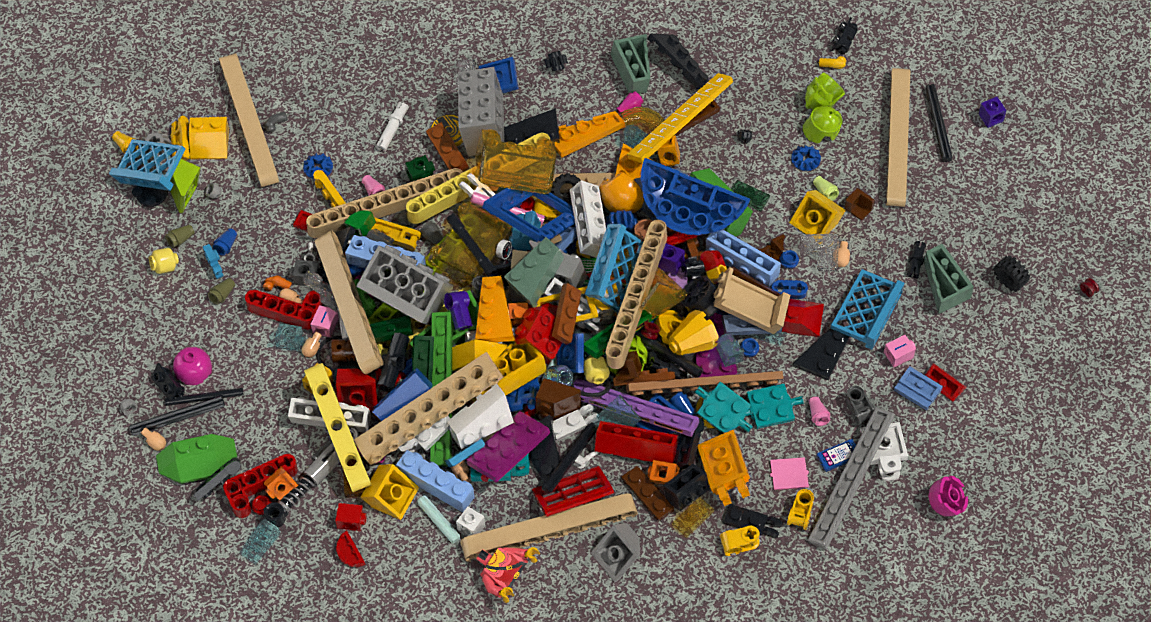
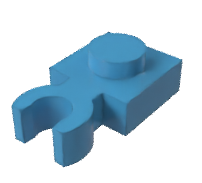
(212, 258)

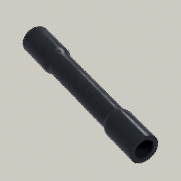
(483, 261)
(685, 364)

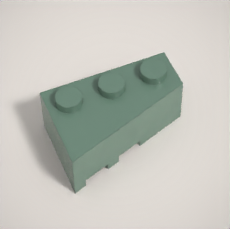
(632, 62)
(535, 271)
(946, 279)

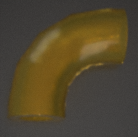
(642, 116)

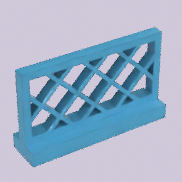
(143, 176)
(606, 262)
(880, 318)

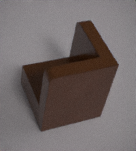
(859, 204)
(631, 367)

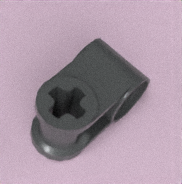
(861, 408)

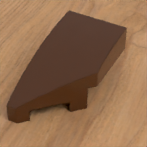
(775, 248)

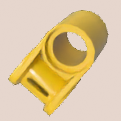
(801, 512)
(738, 540)

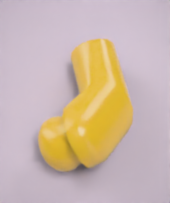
(838, 63)

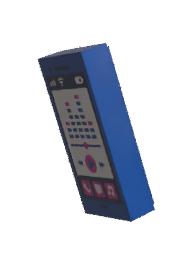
(836, 455)

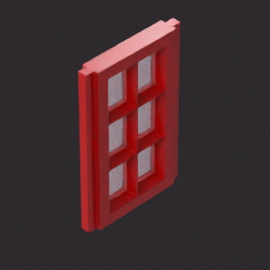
(574, 491)

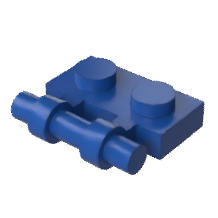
(518, 398)

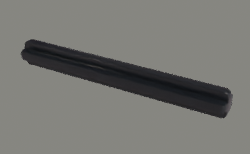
(938, 123)
(177, 415)
(569, 458)

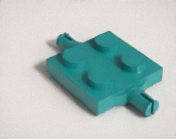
(771, 406)
(723, 408)

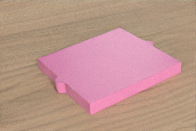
(789, 473)

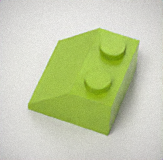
(185, 182)

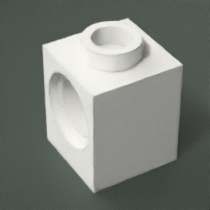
(470, 522)

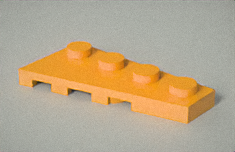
(586, 132)
(493, 312)

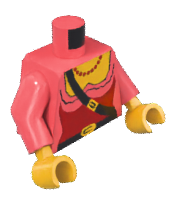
(504, 568)

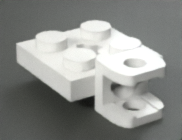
(427, 437)
(890, 457)

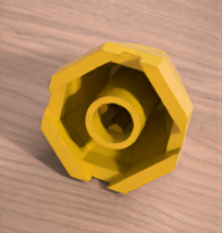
(693, 335)

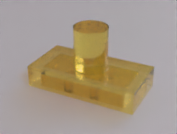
(693, 517)

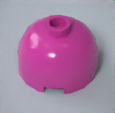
(192, 366)
(947, 496)

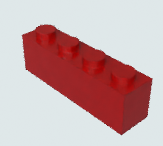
(635, 442)

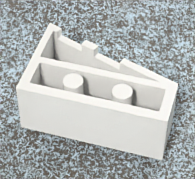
(481, 418)

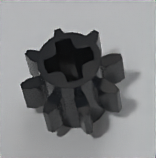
(556, 61)
(693, 268)

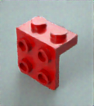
(537, 331)

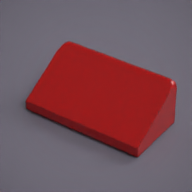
(951, 387)

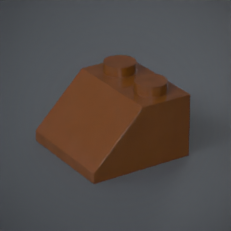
(556, 399)

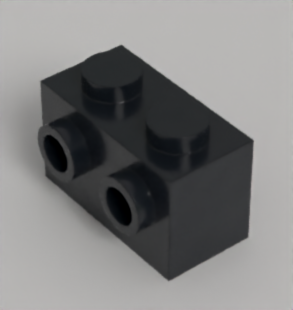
(686, 487)

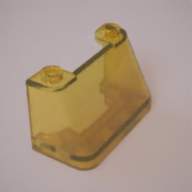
(452, 254)

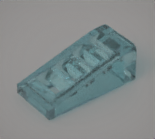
(260, 530)

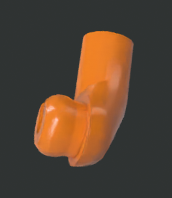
(275, 281)

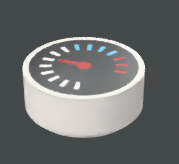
(503, 249)

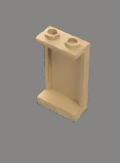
(750, 302)

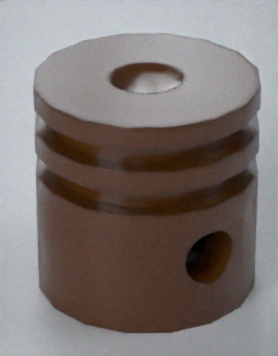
(342, 351)

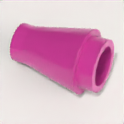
(632, 100)

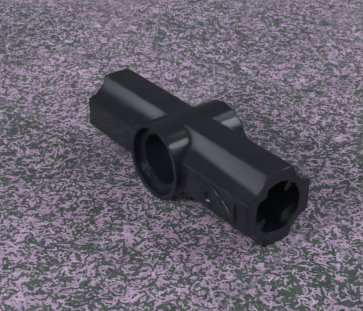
(393, 362)

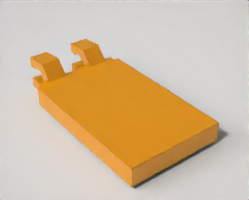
(724, 465)

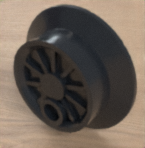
(700, 296)

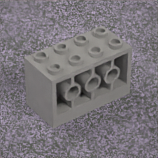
(479, 106)
(388, 277)

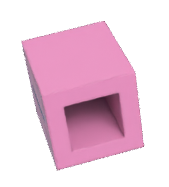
(324, 321)
(900, 350)

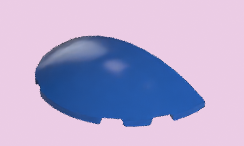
(687, 202)

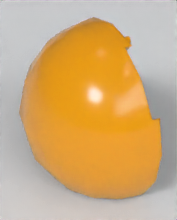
(621, 194)

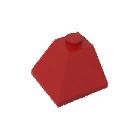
(803, 318)
(356, 388)

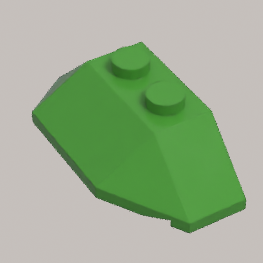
(195, 457)

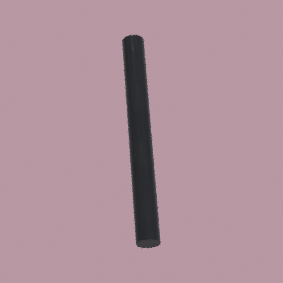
(205, 396)

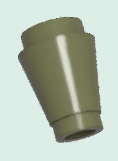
(179, 235)
(221, 291)

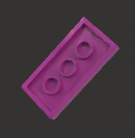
(710, 359)
(508, 447)

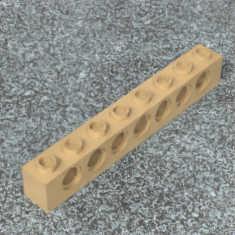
(418, 408)

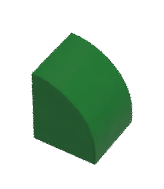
(361, 221)

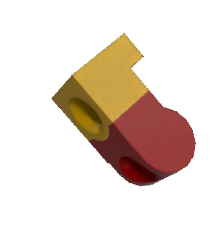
(713, 263)

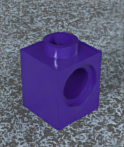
(992, 112)
(671, 259)

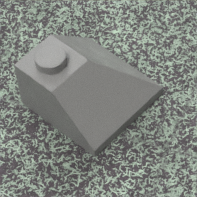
(617, 550)

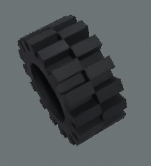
(561, 180)
(1011, 273)

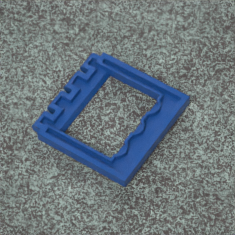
(508, 198)

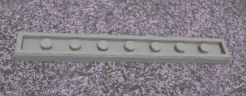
(850, 478)

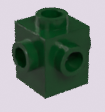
(419, 168)

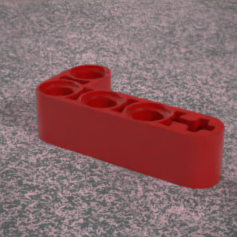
(260, 304)
(256, 474)

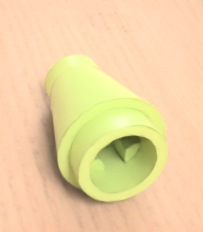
(826, 188)

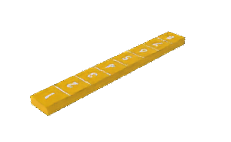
(680, 118)

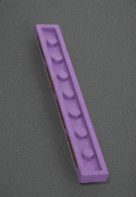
(646, 410)

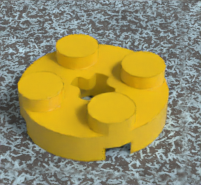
(668, 324)

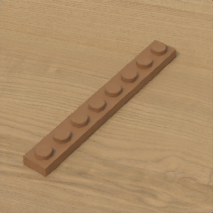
(676, 385)

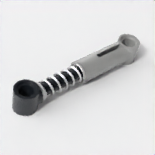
(313, 476)

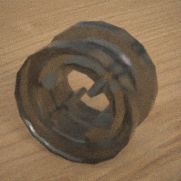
(606, 317)

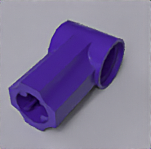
(458, 304)

